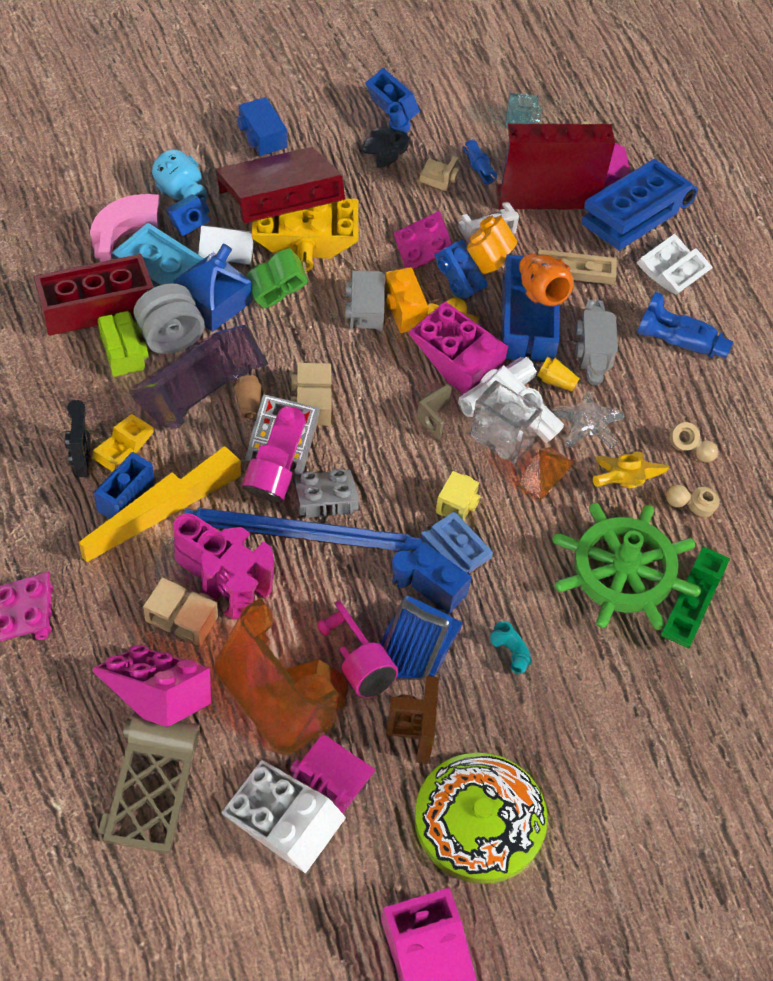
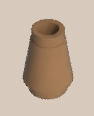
(248, 396)

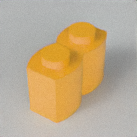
(491, 244)

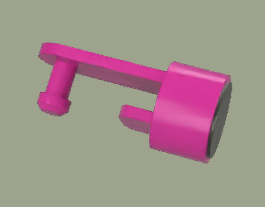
(269, 473)
(368, 666)

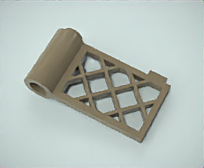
(157, 741)

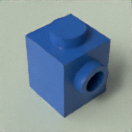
(188, 214)

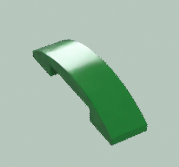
(690, 610)

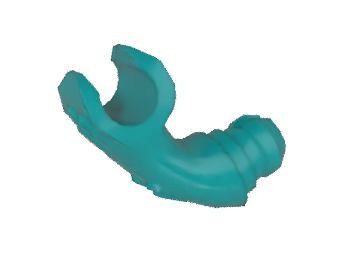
(506, 635)

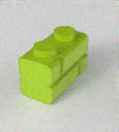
(122, 343)

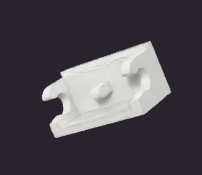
(469, 227)

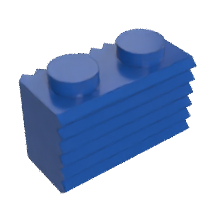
(124, 485)

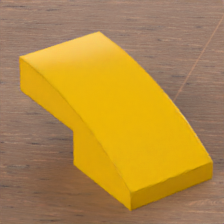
(126, 438)

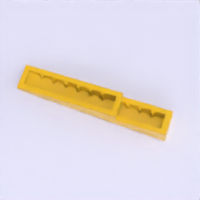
(162, 501)

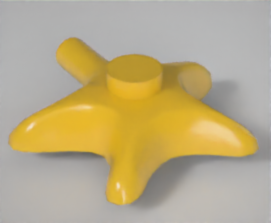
(628, 470)

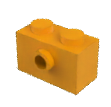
(405, 298)

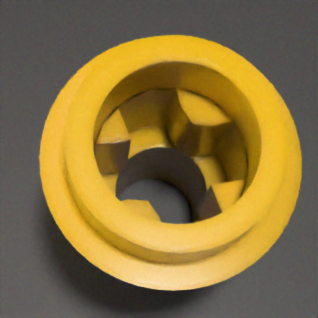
(557, 374)

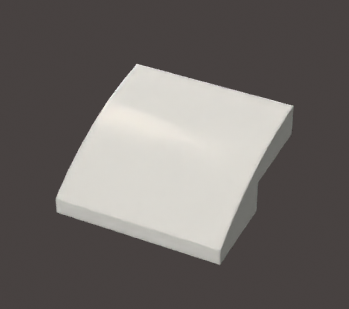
(674, 265)

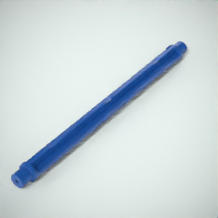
(307, 530)

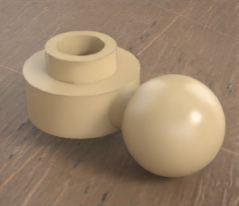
(705, 450)
(679, 496)

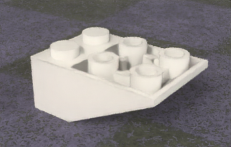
(284, 815)

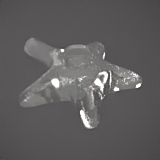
(589, 419)

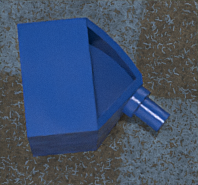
(217, 288)

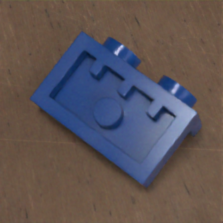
(460, 270)

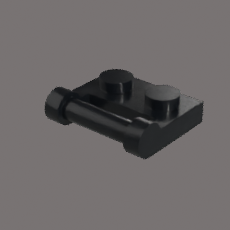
(78, 439)

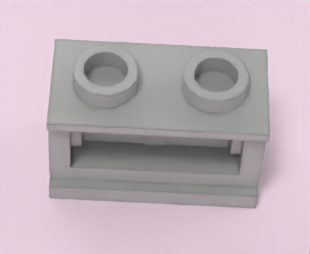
(366, 300)

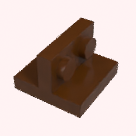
(416, 718)

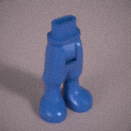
(682, 330)

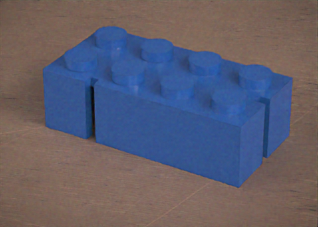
(526, 326)

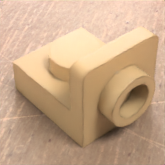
(440, 174)

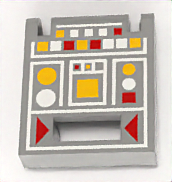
(265, 422)

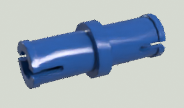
(479, 162)

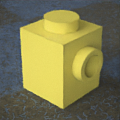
(458, 495)

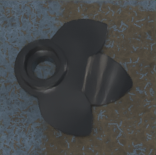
(386, 145)

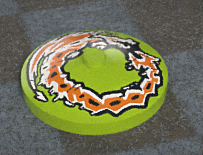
(480, 818)

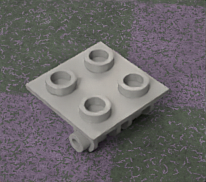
(326, 489)

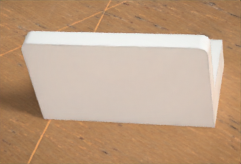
(239, 240)

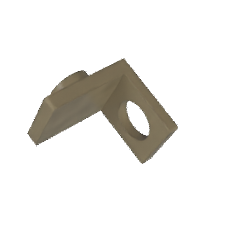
(430, 405)

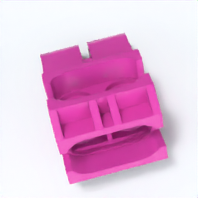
(223, 562)

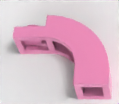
(120, 219)

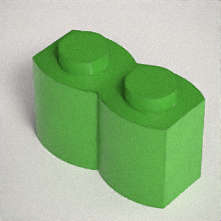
(277, 278)

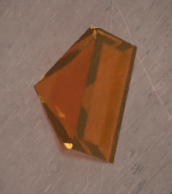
(544, 472)

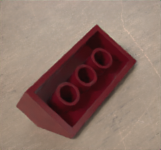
(82, 294)

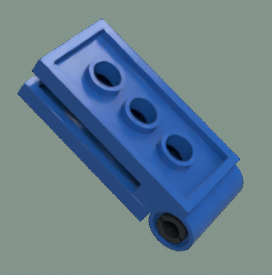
(637, 203)

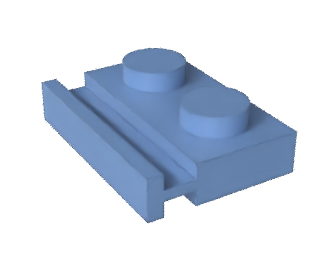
(457, 543)

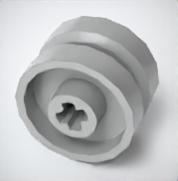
(168, 318)

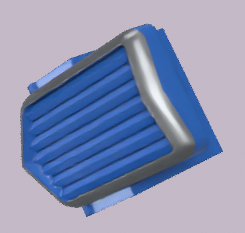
(419, 639)

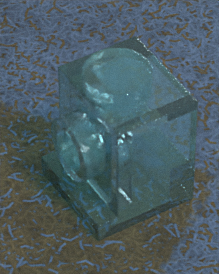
(522, 109)

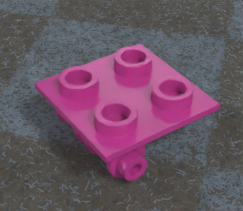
(422, 240)
(26, 607)
(332, 772)

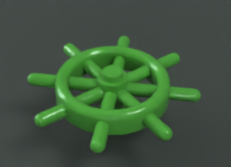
(625, 565)

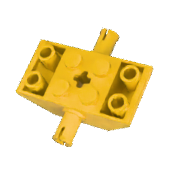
(311, 232)

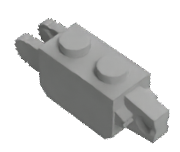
(597, 341)

